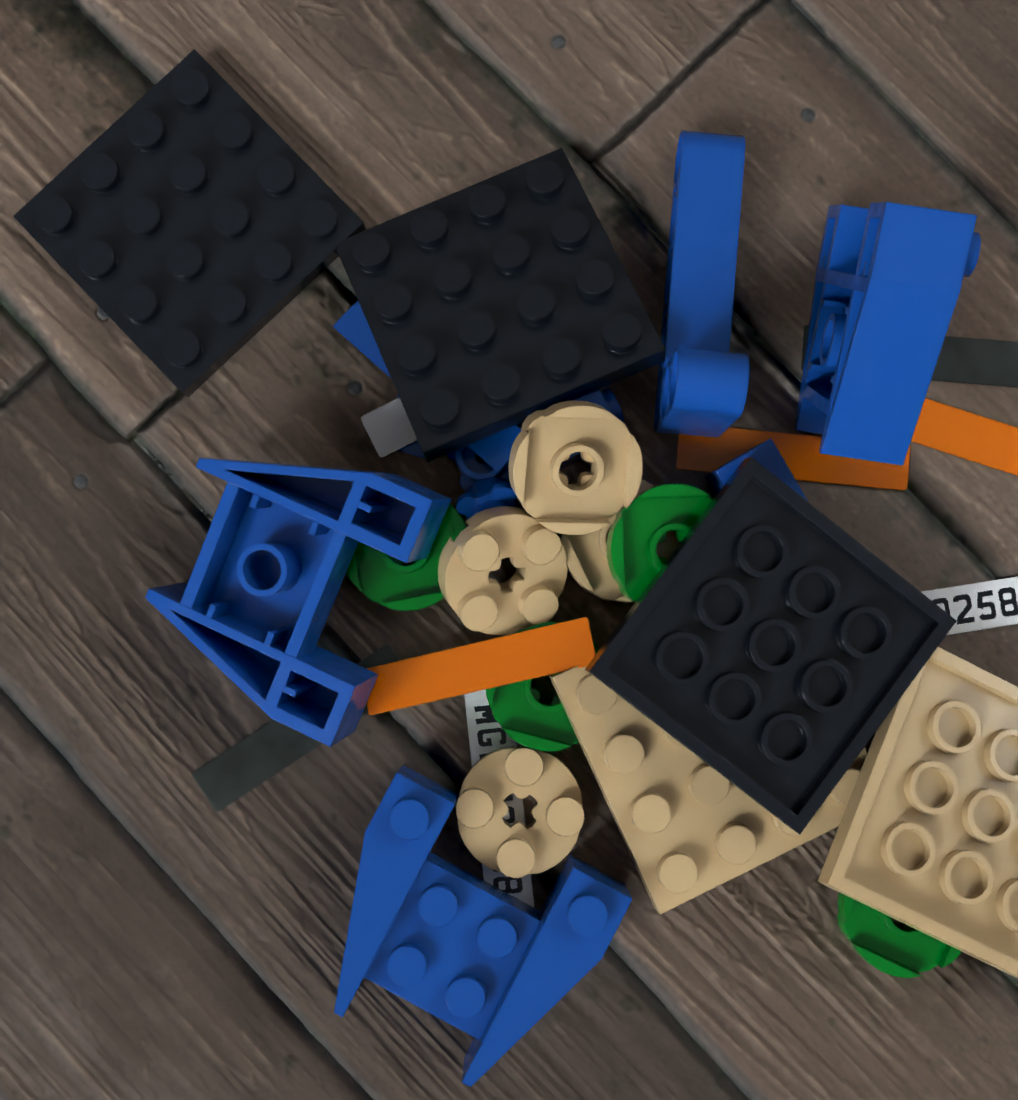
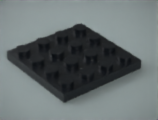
(190, 223)
(498, 304)
(771, 645)

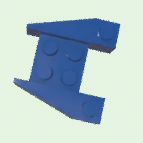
(880, 323)
(274, 576)
(460, 940)

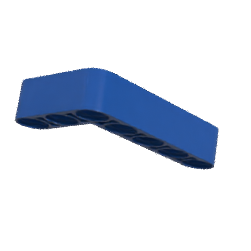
(701, 382)

